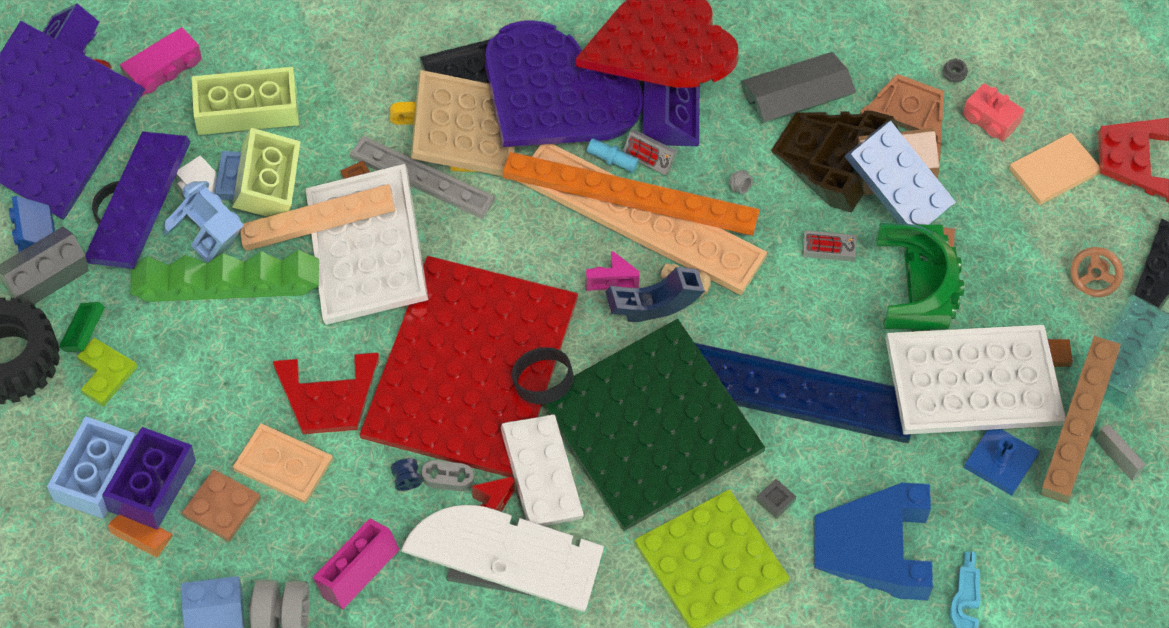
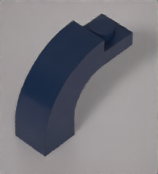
(659, 300)

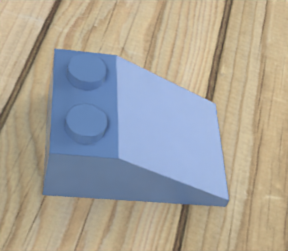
(213, 603)

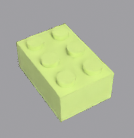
(266, 173)

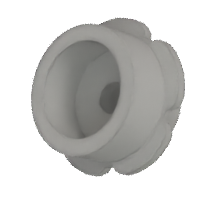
(741, 181)

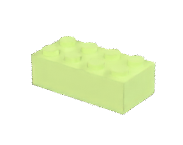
(245, 100)

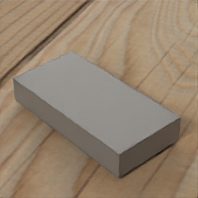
(1120, 452)

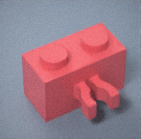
(993, 112)

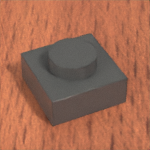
(776, 498)

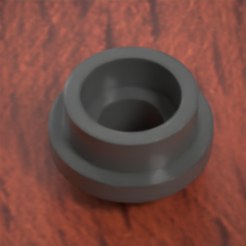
(955, 65)

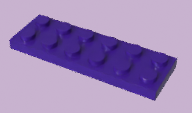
(137, 200)

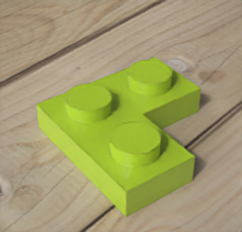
(110, 371)

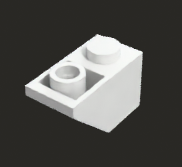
(196, 171)

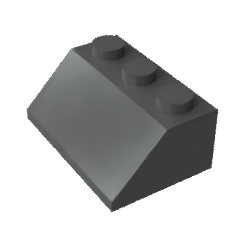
(44, 267)

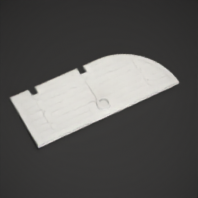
(518, 556)

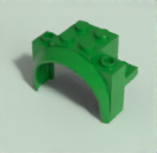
(931, 284)

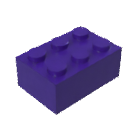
(149, 478)

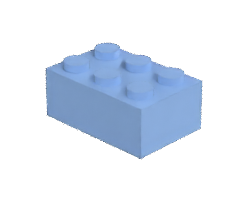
(89, 466)

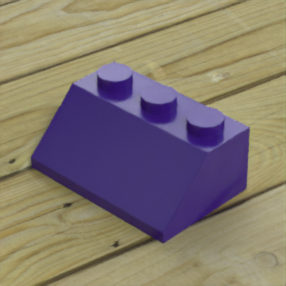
(72, 27)
(671, 114)

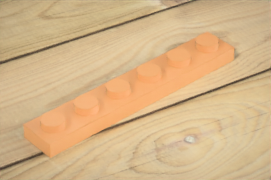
(317, 217)

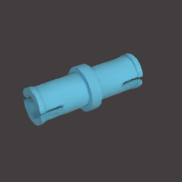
(612, 155)

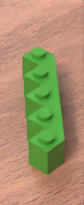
(224, 277)

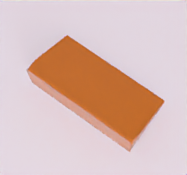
(140, 535)

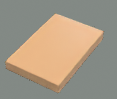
(1055, 169)
(283, 463)

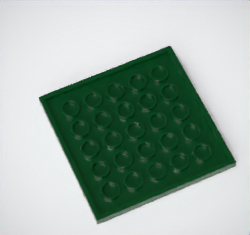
(653, 425)

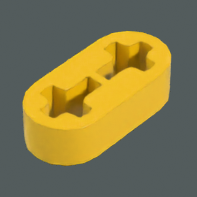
(402, 113)

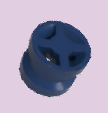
(406, 474)

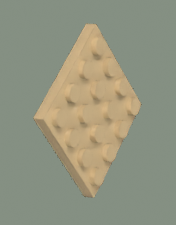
(457, 124)

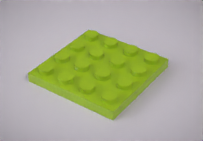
(711, 561)

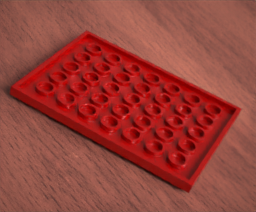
(454, 364)

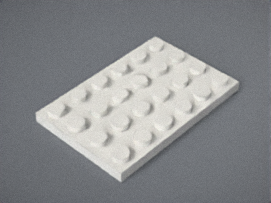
(372, 260)
(974, 379)

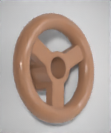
(1100, 263)

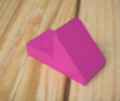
(620, 275)

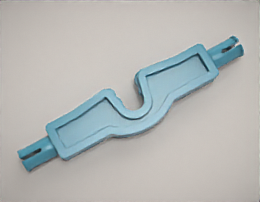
(967, 594)

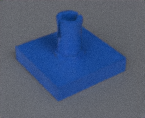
(1001, 460)

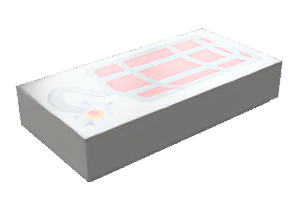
(650, 152)
(829, 246)

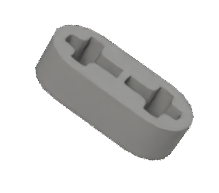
(447, 475)

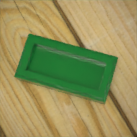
(82, 327)

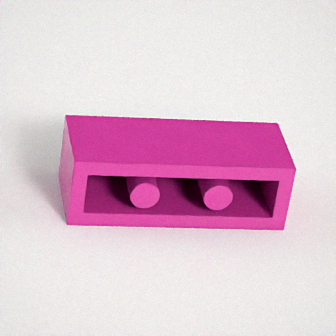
(162, 60)
(356, 563)

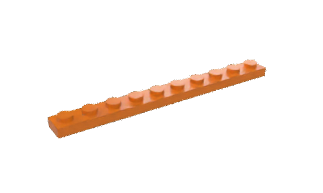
(631, 193)

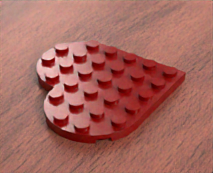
(662, 44)

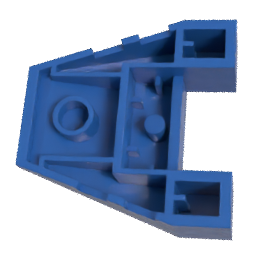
(866, 541)

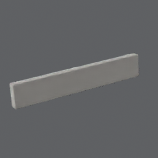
(425, 178)

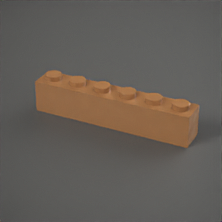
(1080, 419)

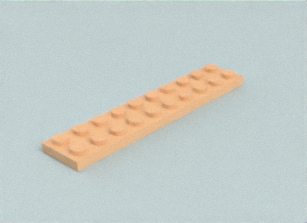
(691, 244)

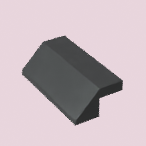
(799, 86)

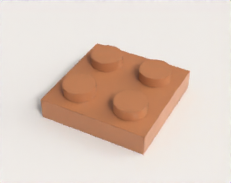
(221, 505)

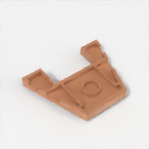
(912, 105)

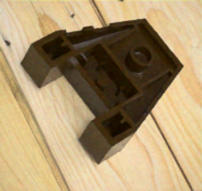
(816, 151)

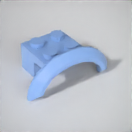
(206, 209)

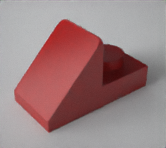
(494, 493)

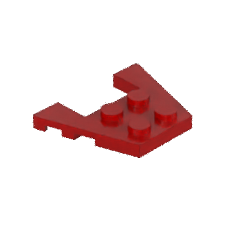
(1126, 154)
(328, 404)

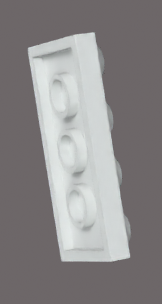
(541, 471)

